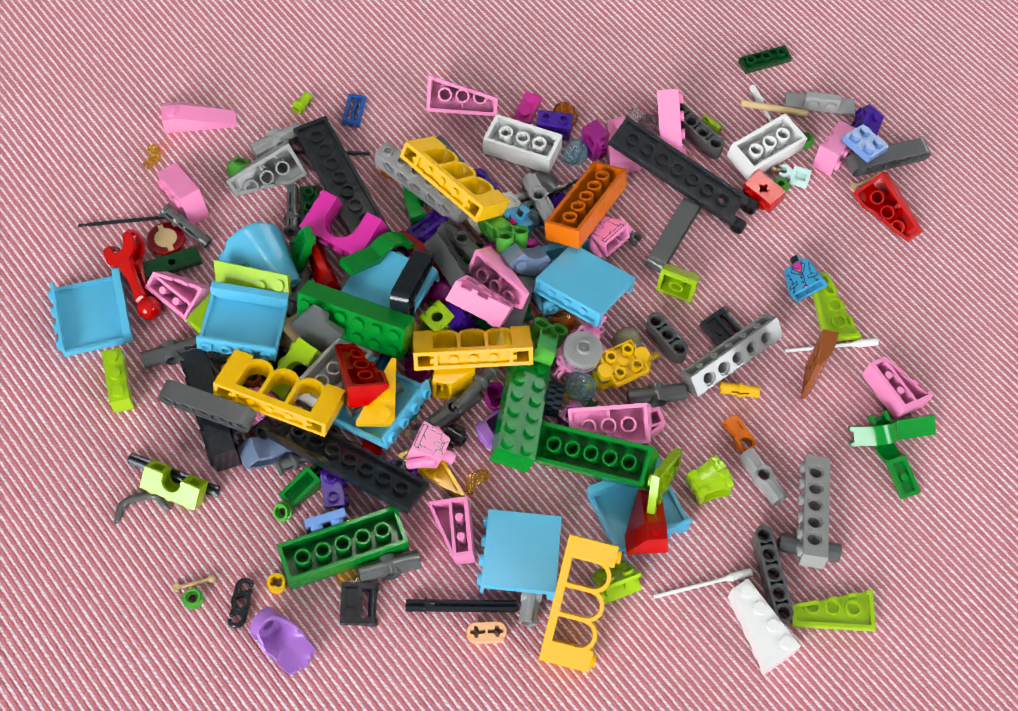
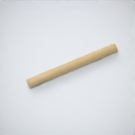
(774, 108)

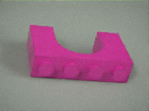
(321, 218)

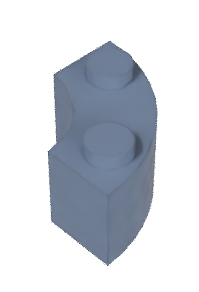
(526, 261)
(261, 453)

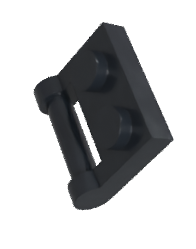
(717, 329)
(352, 603)

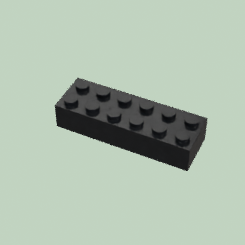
(216, 437)

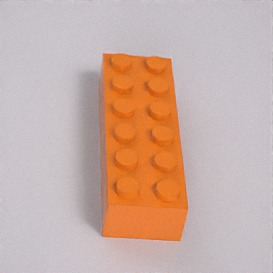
(585, 204)

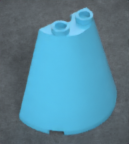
(262, 248)

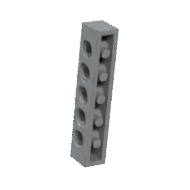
(389, 161)
(731, 354)
(814, 511)

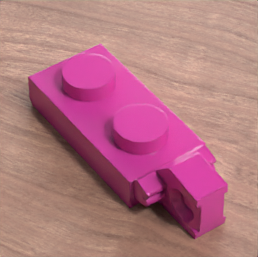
(527, 107)

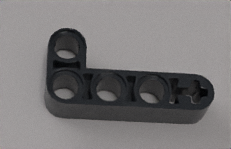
(410, 281)

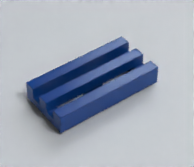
(351, 121)

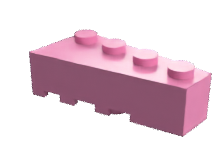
(454, 98)

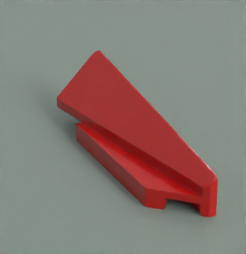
(322, 269)

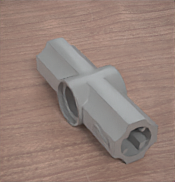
(272, 139)
(536, 190)
(768, 486)
(529, 608)

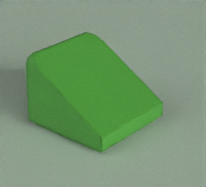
(236, 165)

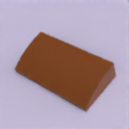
(818, 360)

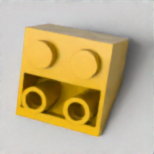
(451, 382)

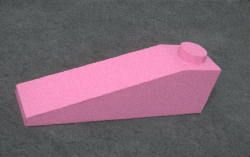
(622, 422)

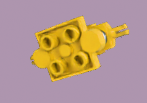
(622, 365)

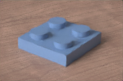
(865, 143)
(324, 520)

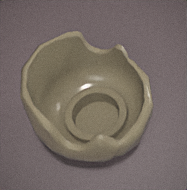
(625, 334)

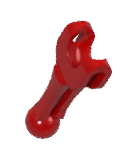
(130, 263)

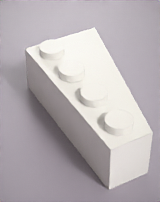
(762, 627)

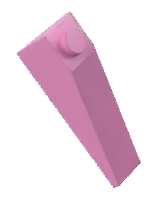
(188, 116)
(495, 273)

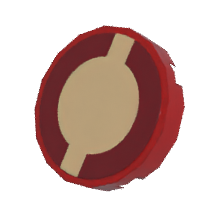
(165, 239)

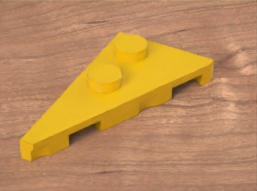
(382, 410)
(441, 476)

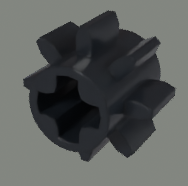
(457, 435)

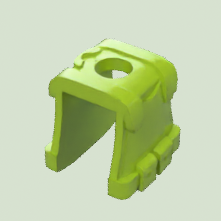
(433, 314)
(710, 480)

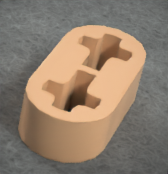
(487, 637)

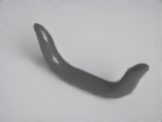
(137, 498)

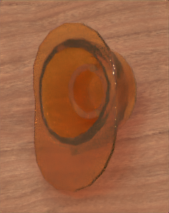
(562, 317)

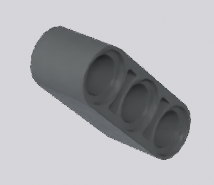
(665, 329)

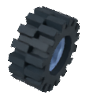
(553, 399)

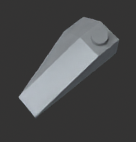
(271, 169)

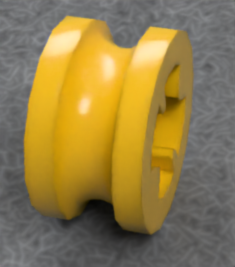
(279, 577)

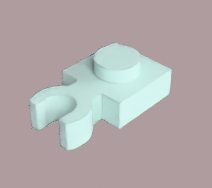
(798, 175)

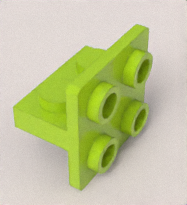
(623, 581)

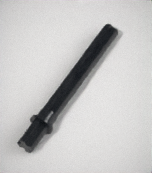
(451, 605)

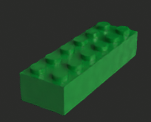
(362, 320)
(520, 416)
(596, 455)
(342, 547)

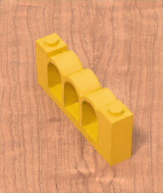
(454, 178)
(472, 348)
(242, 365)
(566, 653)

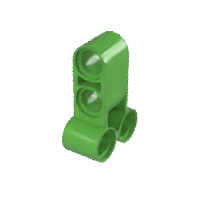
(504, 233)
(547, 339)

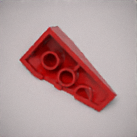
(888, 205)
(359, 376)
(646, 531)

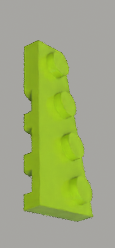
(251, 277)
(832, 312)
(661, 478)
(845, 612)

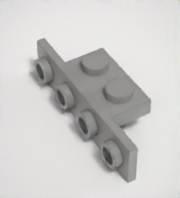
(820, 102)

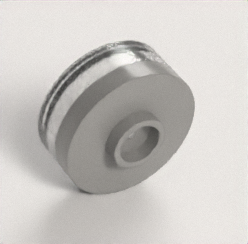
(582, 351)

